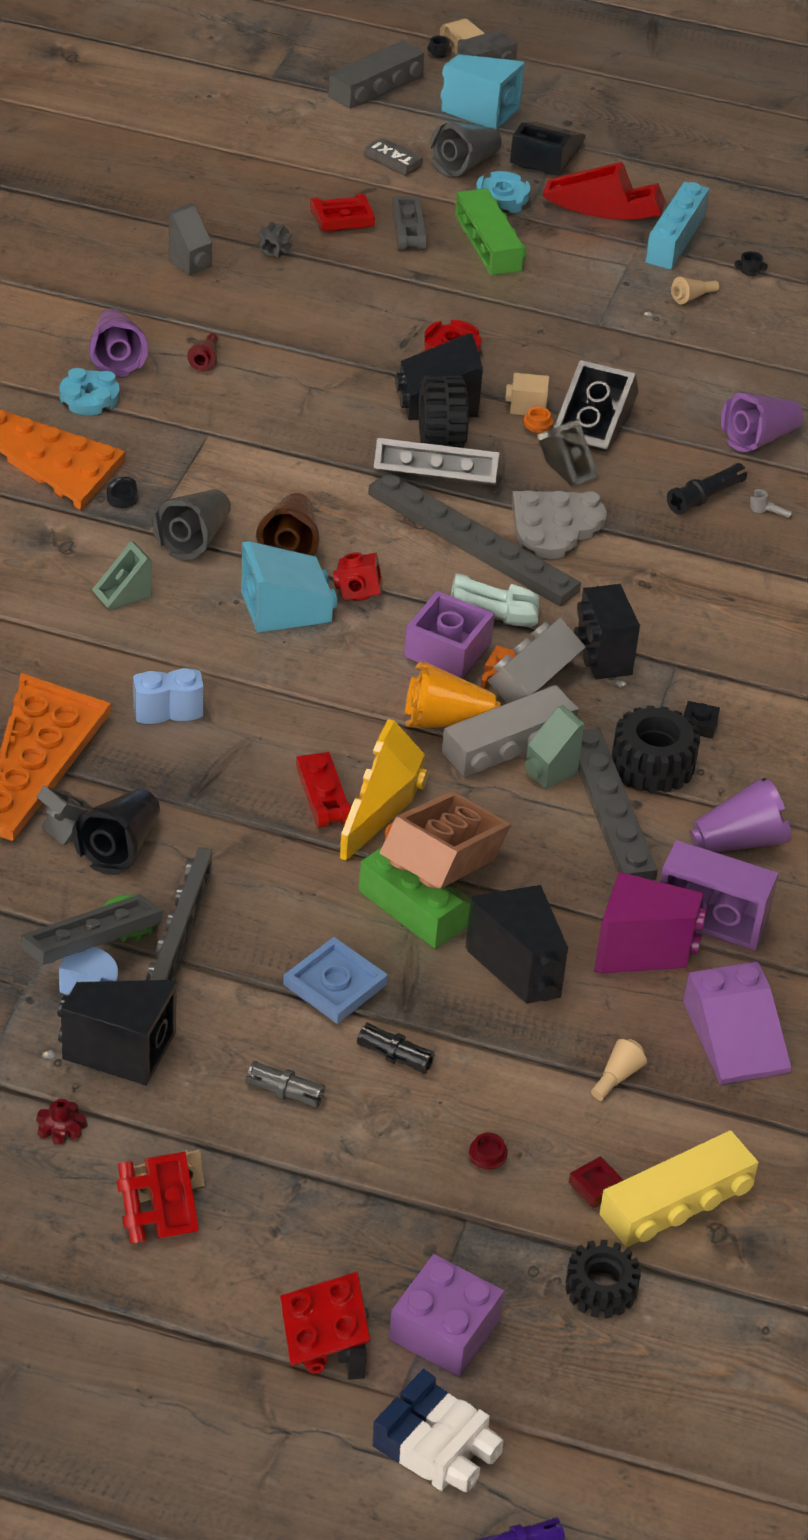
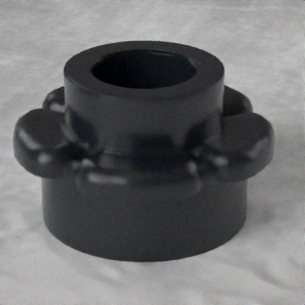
(439, 46)

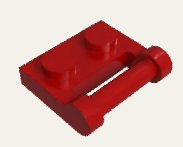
(343, 213)

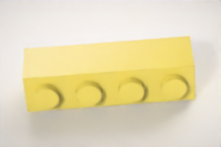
(678, 1189)

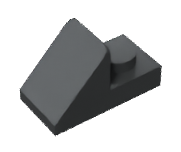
(62, 811)

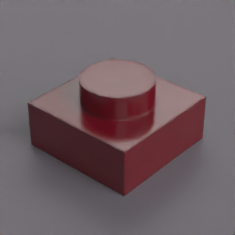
(593, 1179)

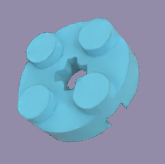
(507, 189)
(101, 384)

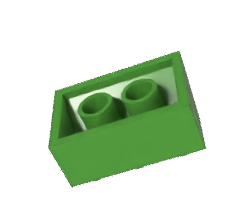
(426, 911)

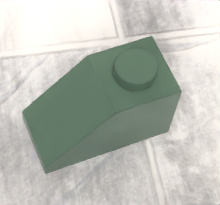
(555, 749)

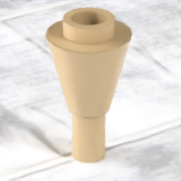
(687, 289)
(624, 1061)

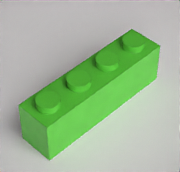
(489, 231)

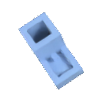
(86, 967)

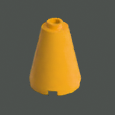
(444, 699)

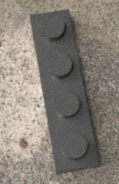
(91, 929)

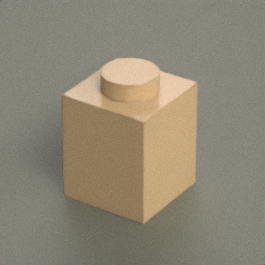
(527, 392)

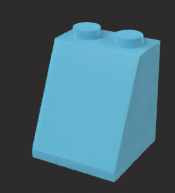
(482, 89)
(284, 588)

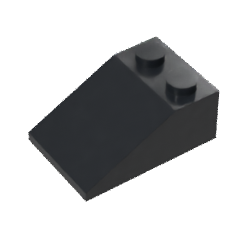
(601, 402)

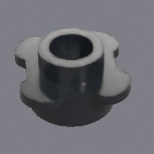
(751, 263)

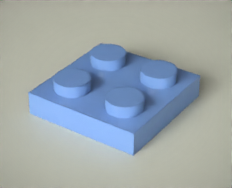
(335, 980)

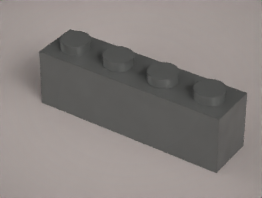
(376, 74)

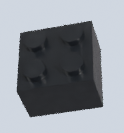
(608, 631)

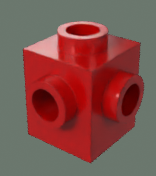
(358, 576)

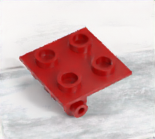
(324, 1320)

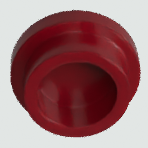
(488, 1151)

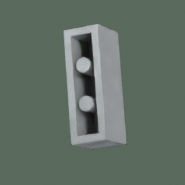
(535, 661)

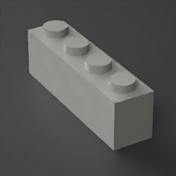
(436, 461)
(501, 731)

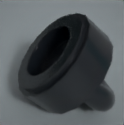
(122, 492)

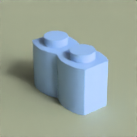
(168, 696)

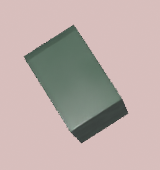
(126, 579)

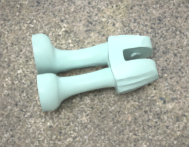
(514, 606)

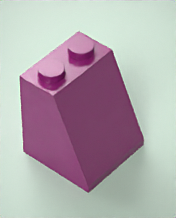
(649, 926)

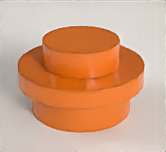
(538, 420)

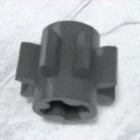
(274, 239)

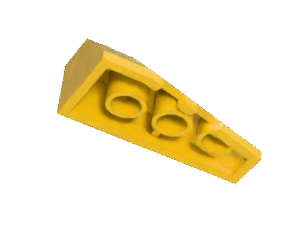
(385, 788)

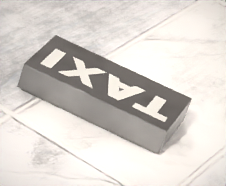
(393, 156)

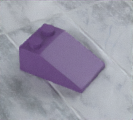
(737, 1022)

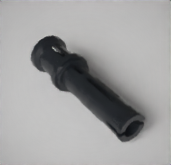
(697, 491)

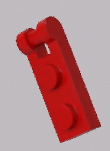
(323, 789)

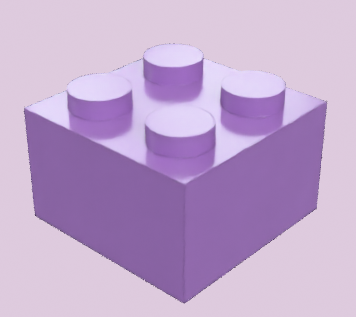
(449, 634)
(446, 1315)

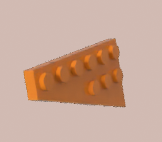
(56, 457)
(40, 745)

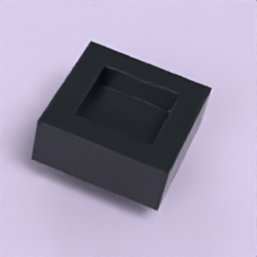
(703, 716)
(355, 1361)

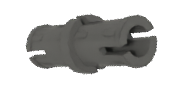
(285, 1084)

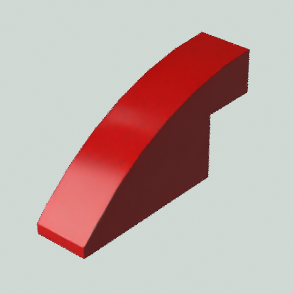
(605, 194)

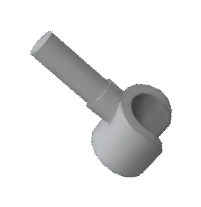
(760, 504)

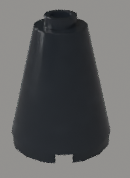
(115, 830)

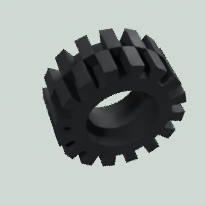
(599, 1296)

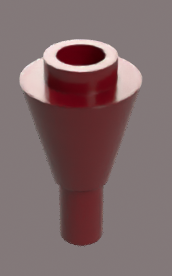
(203, 355)

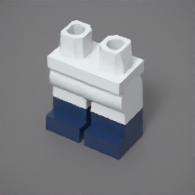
(436, 1434)

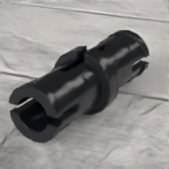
(395, 1048)

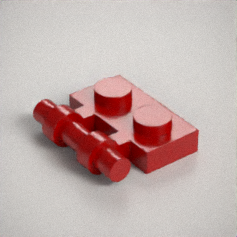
(169, 1194)

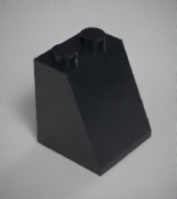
(451, 358)
(519, 941)
(118, 1026)

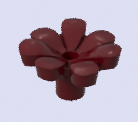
(60, 1120)

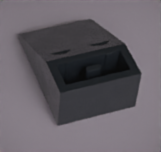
(544, 147)

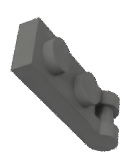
(409, 222)

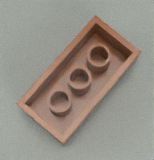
(444, 839)

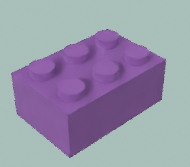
(733, 892)

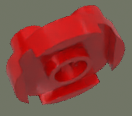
(438, 334)

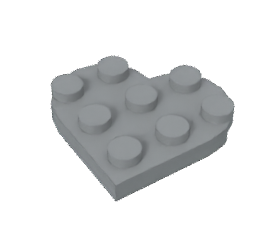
(556, 520)

